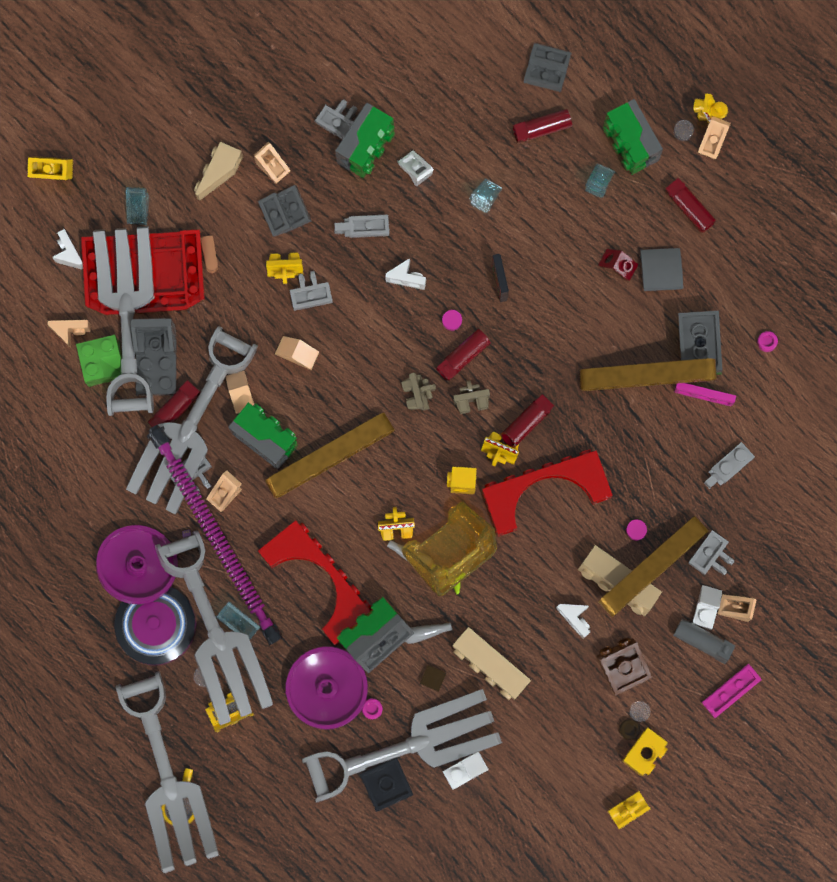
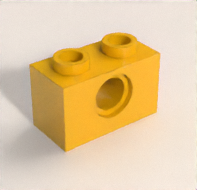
(50, 168)
(462, 480)
(636, 761)

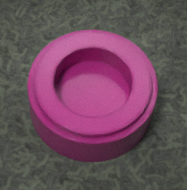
(452, 320)
(767, 341)
(636, 530)
(372, 709)

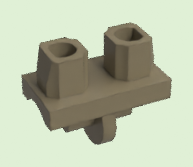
(421, 391)
(462, 400)

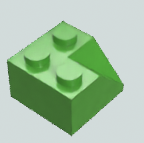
(100, 360)

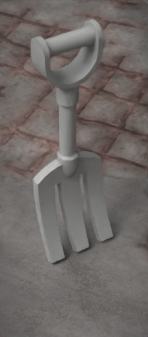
(126, 302)
(185, 434)
(219, 642)
(420, 742)
(171, 792)

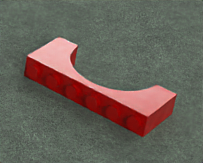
(583, 471)
(296, 545)

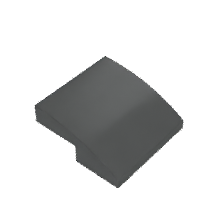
(547, 67)
(284, 211)
(661, 269)

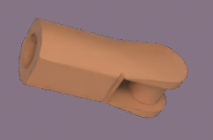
(209, 254)

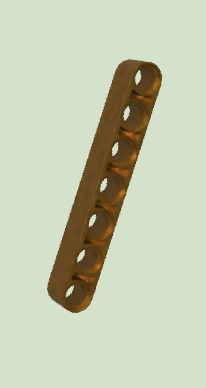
(648, 374)
(329, 455)
(653, 566)

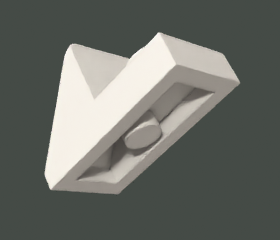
(416, 167)
(69, 256)
(400, 276)
(707, 607)
(571, 614)
(465, 770)

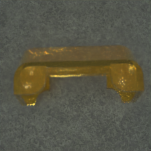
(452, 550)

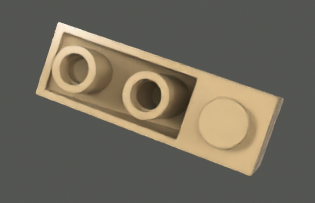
(222, 167)

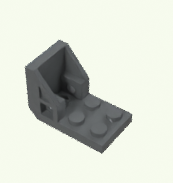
(156, 355)

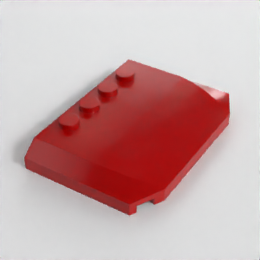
(175, 268)

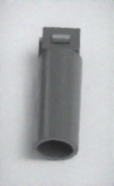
(704, 641)

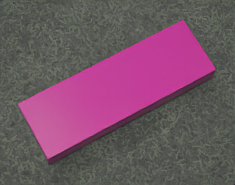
(705, 394)
(731, 691)

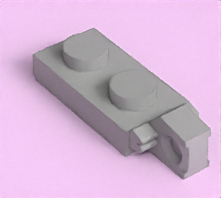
(363, 226)
(729, 465)

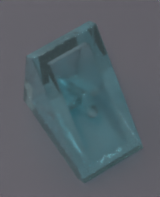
(137, 205)
(237, 620)

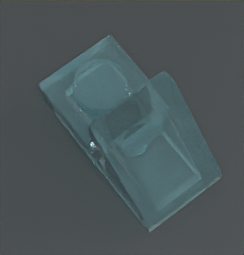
(599, 180)
(485, 195)

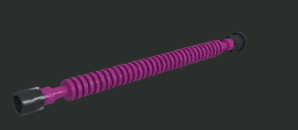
(160, 441)

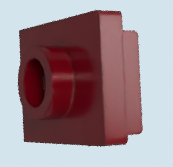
(620, 263)

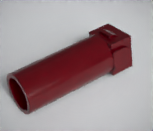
(542, 126)
(690, 205)
(463, 354)
(175, 405)
(526, 421)

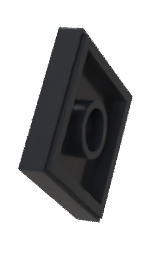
(500, 278)
(386, 784)

